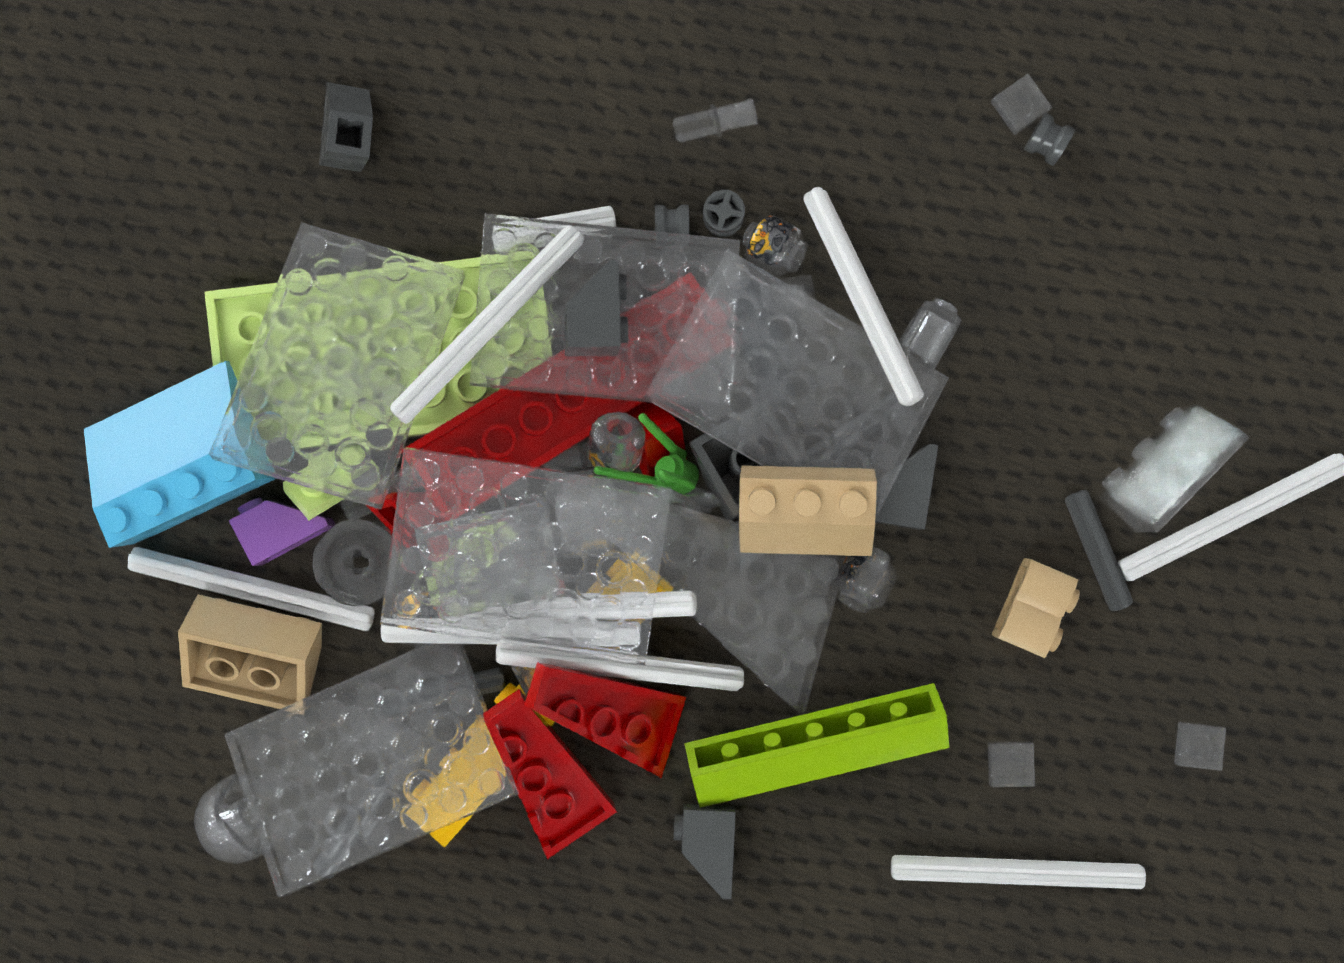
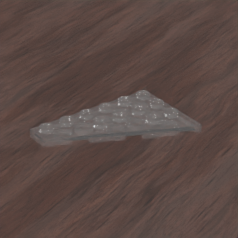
(758, 605)

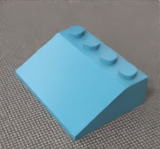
(154, 460)

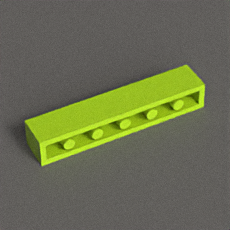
(817, 745)

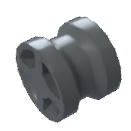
(1049, 139)
(725, 205)
(672, 219)

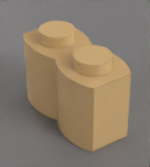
(1036, 608)

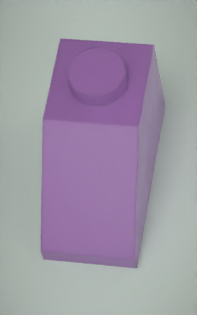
(274, 529)

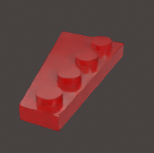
(613, 713)
(550, 780)

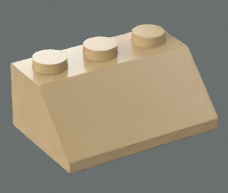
(807, 510)
(248, 652)

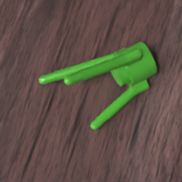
(669, 471)

